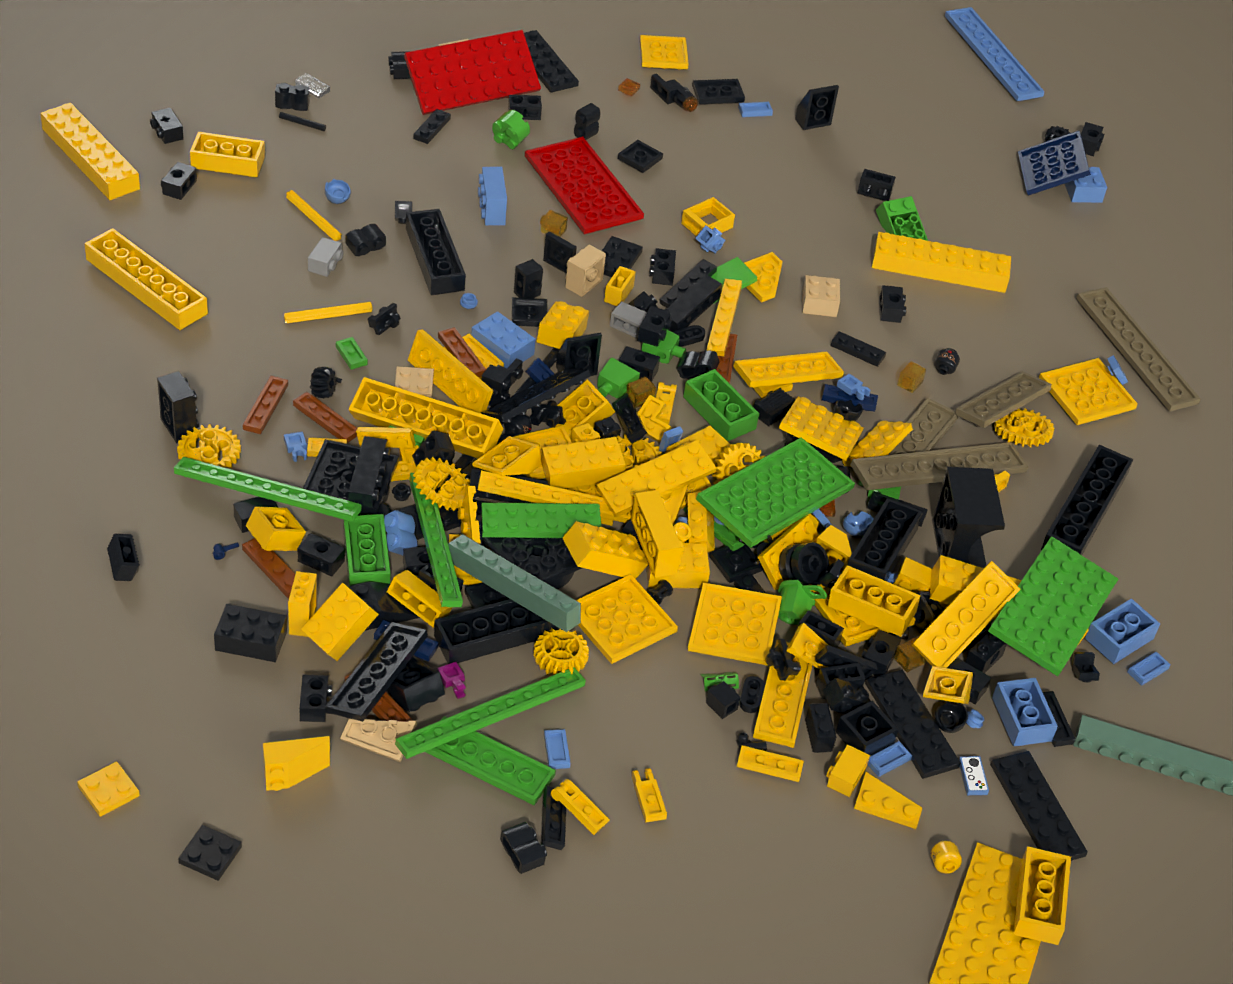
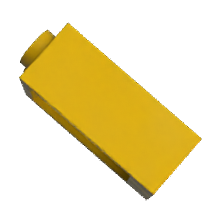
(692, 216)
(302, 601)

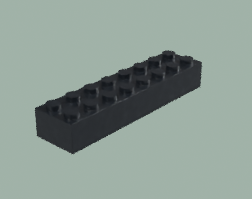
(1090, 499)

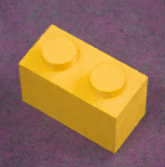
(619, 286)
(848, 770)

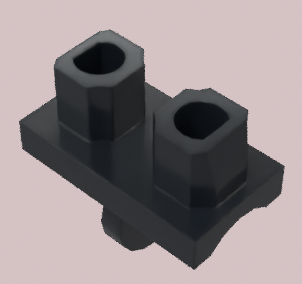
(384, 319)
(548, 413)
(783, 661)

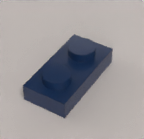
(539, 370)

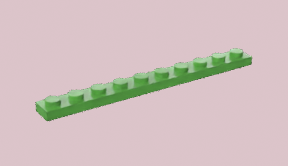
(268, 489)
(437, 549)
(489, 713)

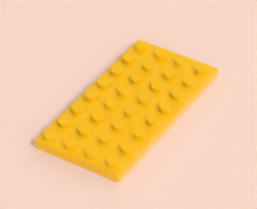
(981, 930)

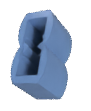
(400, 532)

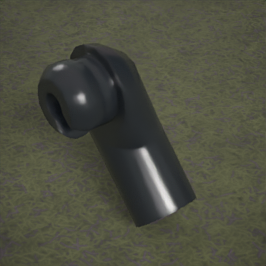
(743, 740)

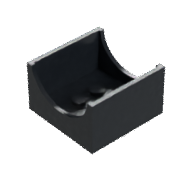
(965, 512)

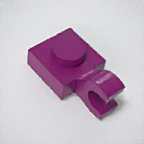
(453, 676)

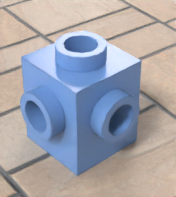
(710, 239)

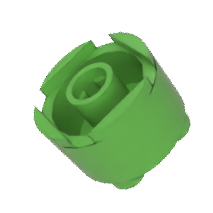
(510, 129)

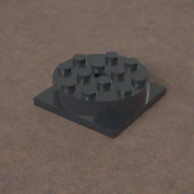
(335, 470)
(541, 557)

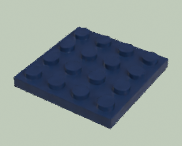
(1053, 163)

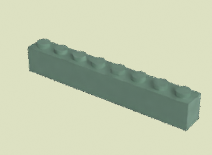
(515, 583)
(1155, 754)

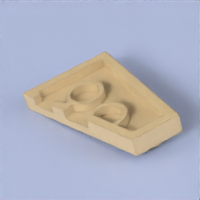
(377, 735)

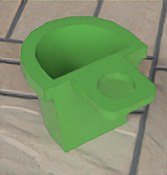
(797, 600)

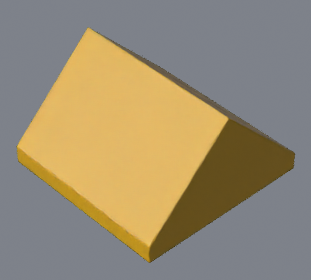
(949, 685)

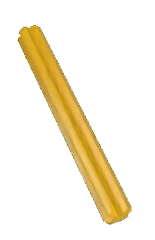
(313, 215)
(328, 312)

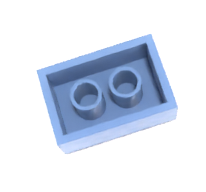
(493, 196)
(504, 339)
(1122, 631)
(1024, 712)

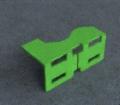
(716, 681)

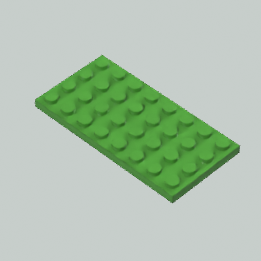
(775, 492)
(1053, 606)

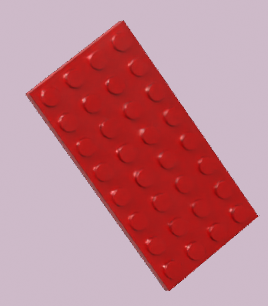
(472, 71)
(584, 185)

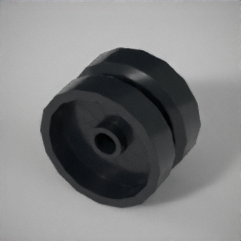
(803, 563)

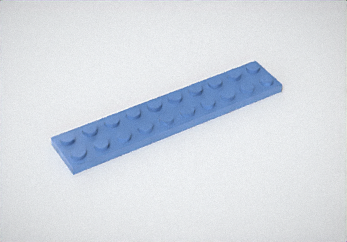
(994, 54)

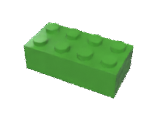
(720, 405)
(366, 550)

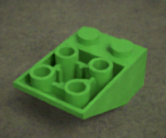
(901, 218)

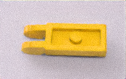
(649, 796)

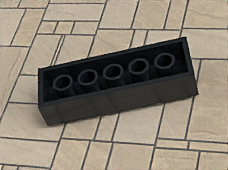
(435, 251)
(886, 539)
(488, 630)

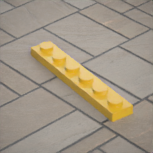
(724, 316)

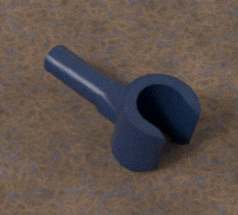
(219, 550)

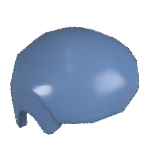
(337, 191)
(857, 524)

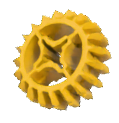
(562, 646)

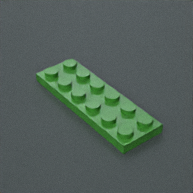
(535, 519)
(496, 765)

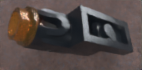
(673, 91)

